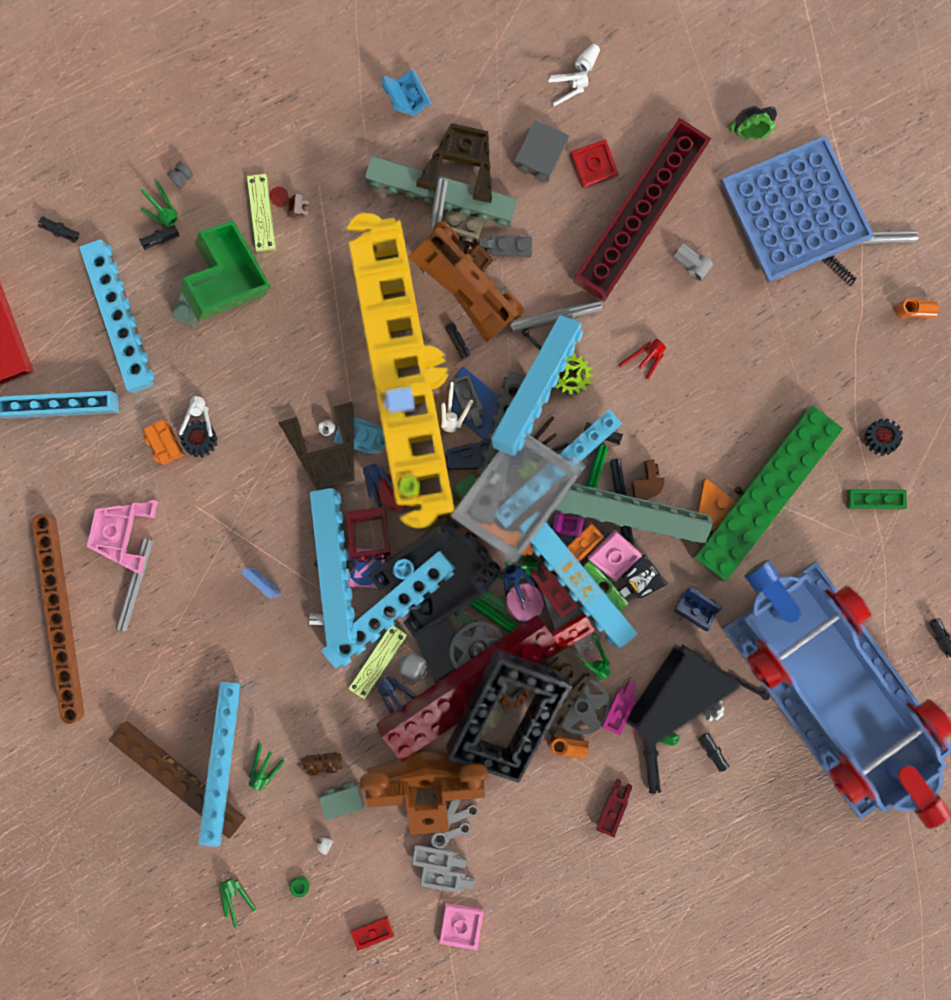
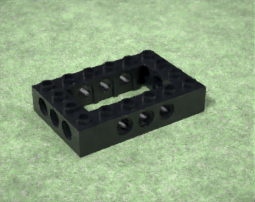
(512, 761)

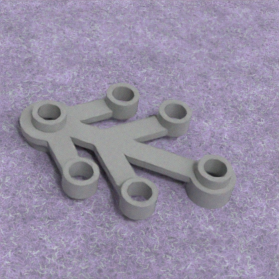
(453, 817)

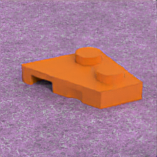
(714, 502)

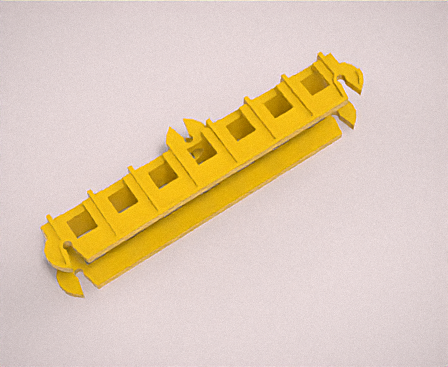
(388, 355)

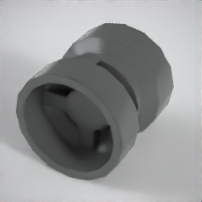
(180, 174)

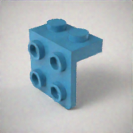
(406, 93)

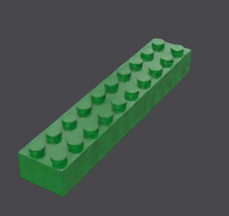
(767, 492)

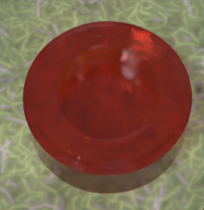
(279, 196)

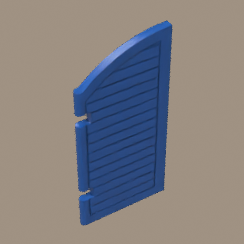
(488, 401)

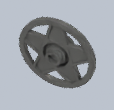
(472, 645)
(585, 710)

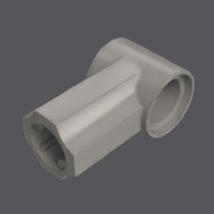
(696, 264)

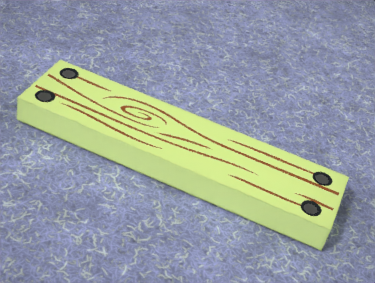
(261, 213)
(377, 661)

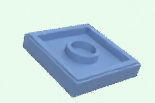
(261, 582)

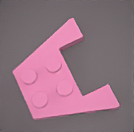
(112, 532)

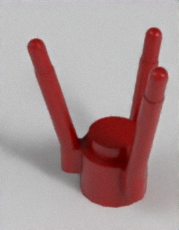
(654, 350)

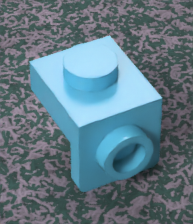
(370, 438)

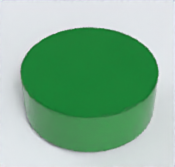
(299, 886)

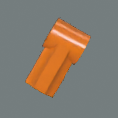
(917, 308)
(570, 747)

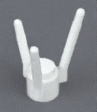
(577, 80)
(196, 408)
(449, 420)

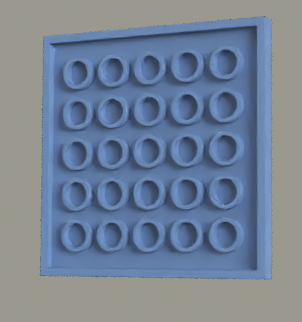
(797, 209)

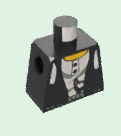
(642, 579)

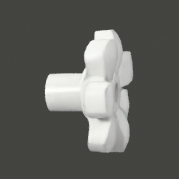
(714, 712)

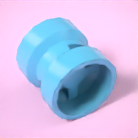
(405, 567)

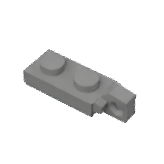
(437, 858)
(445, 880)

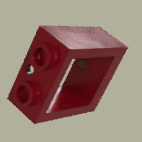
(368, 515)

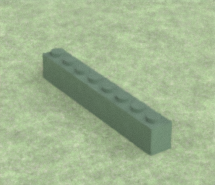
(459, 196)
(636, 513)

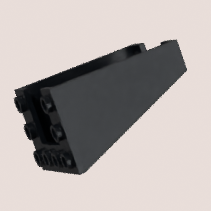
(471, 578)
(679, 693)

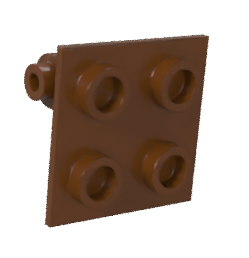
(312, 767)

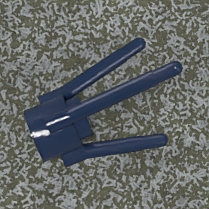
(372, 475)
(512, 574)
(386, 688)

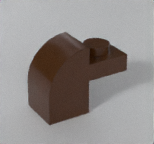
(651, 486)

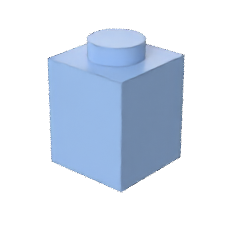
(399, 400)

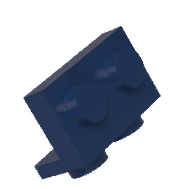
(697, 608)

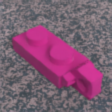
(620, 708)

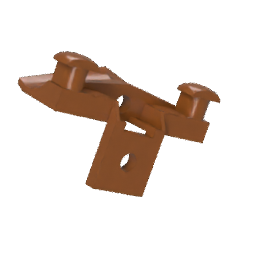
(459, 275)
(398, 785)

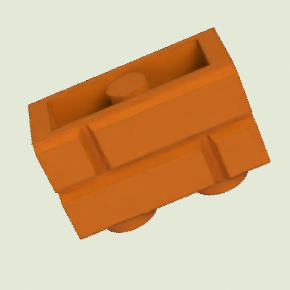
(163, 442)

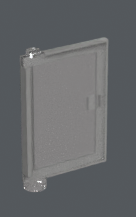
(517, 496)

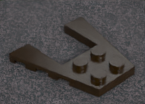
(463, 146)
(330, 465)
(578, 674)

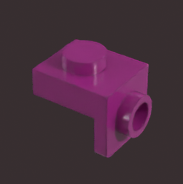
(568, 524)

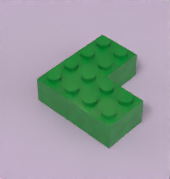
(231, 277)

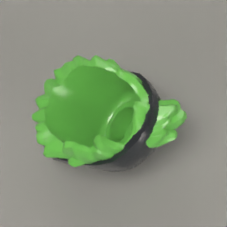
(754, 122)

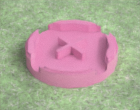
(533, 603)

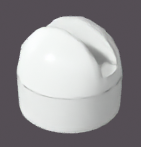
(322, 427)
(325, 845)

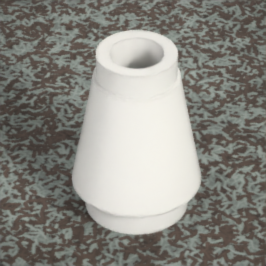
(586, 60)

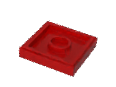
(594, 163)

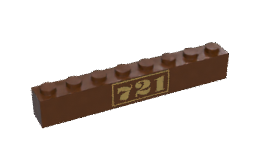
(170, 773)

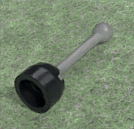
(424, 608)

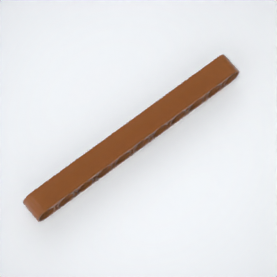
(53, 627)

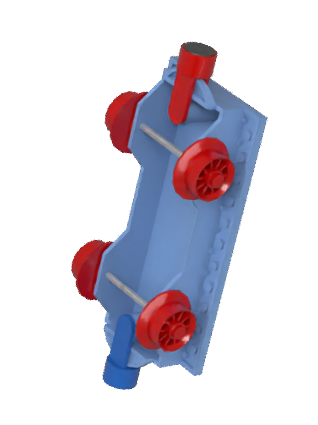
(843, 693)

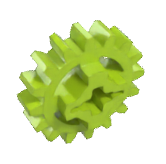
(577, 381)

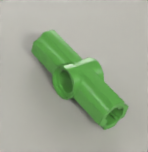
(611, 592)

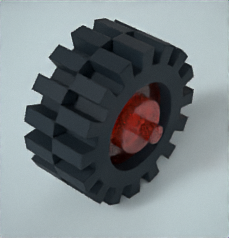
(883, 437)
(196, 439)

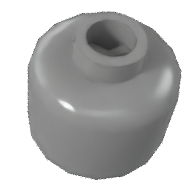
(413, 667)

